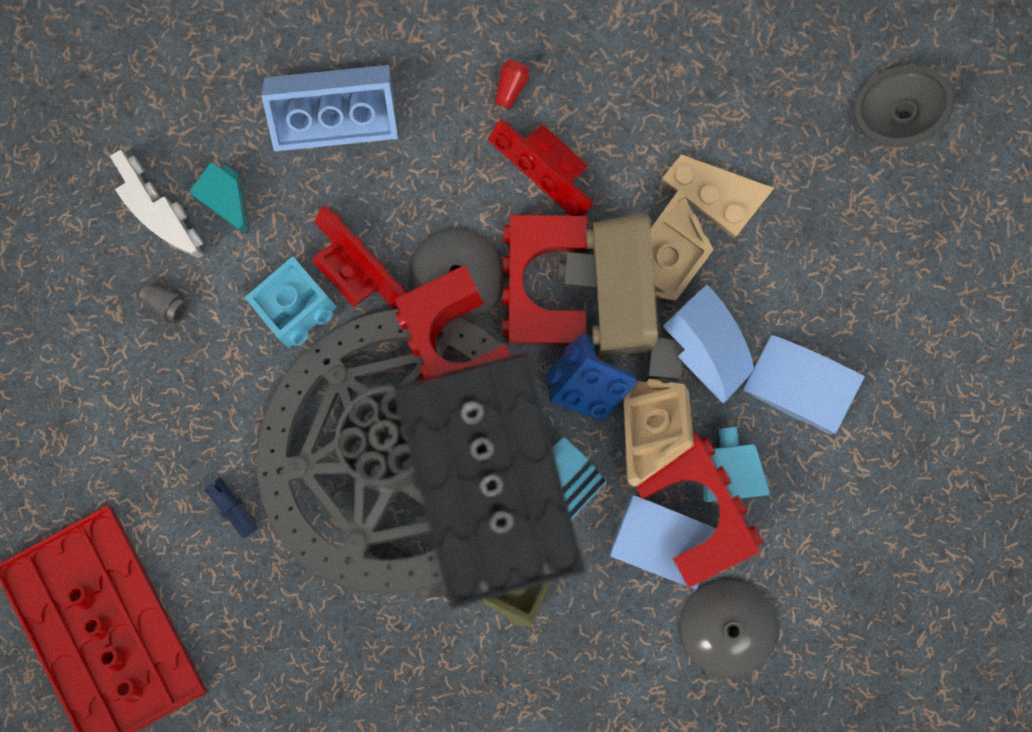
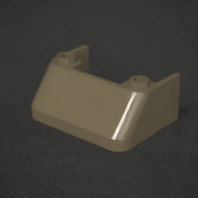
(624, 285)

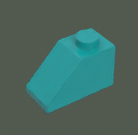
(223, 195)

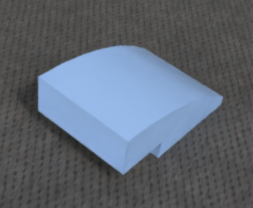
(711, 343)
(803, 384)
(655, 535)

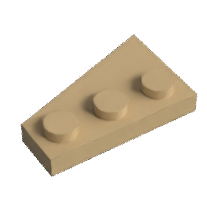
(717, 193)

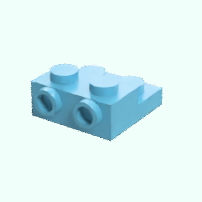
(291, 303)

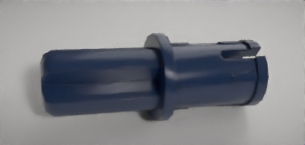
(231, 508)

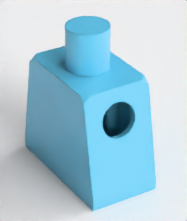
(741, 465)

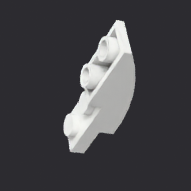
(159, 216)

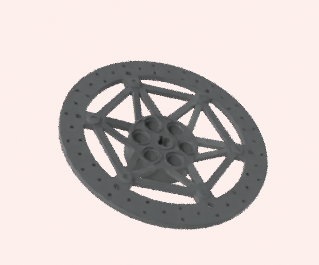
(276, 438)

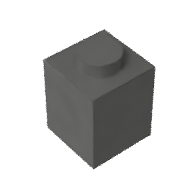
(578, 272)
(664, 361)

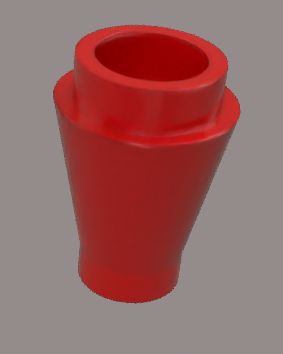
(511, 82)

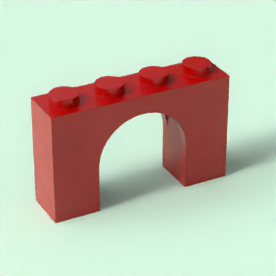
(528, 239)
(431, 309)
(733, 537)

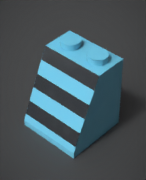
(578, 476)

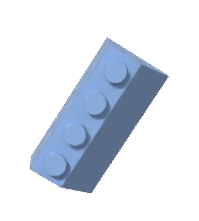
(330, 108)

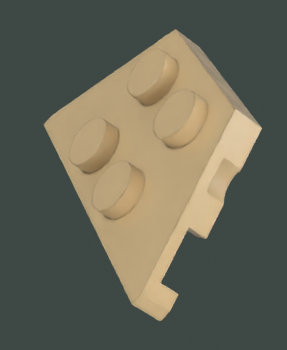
(677, 248)
(655, 427)

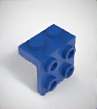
(587, 383)

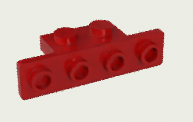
(546, 163)
(351, 265)

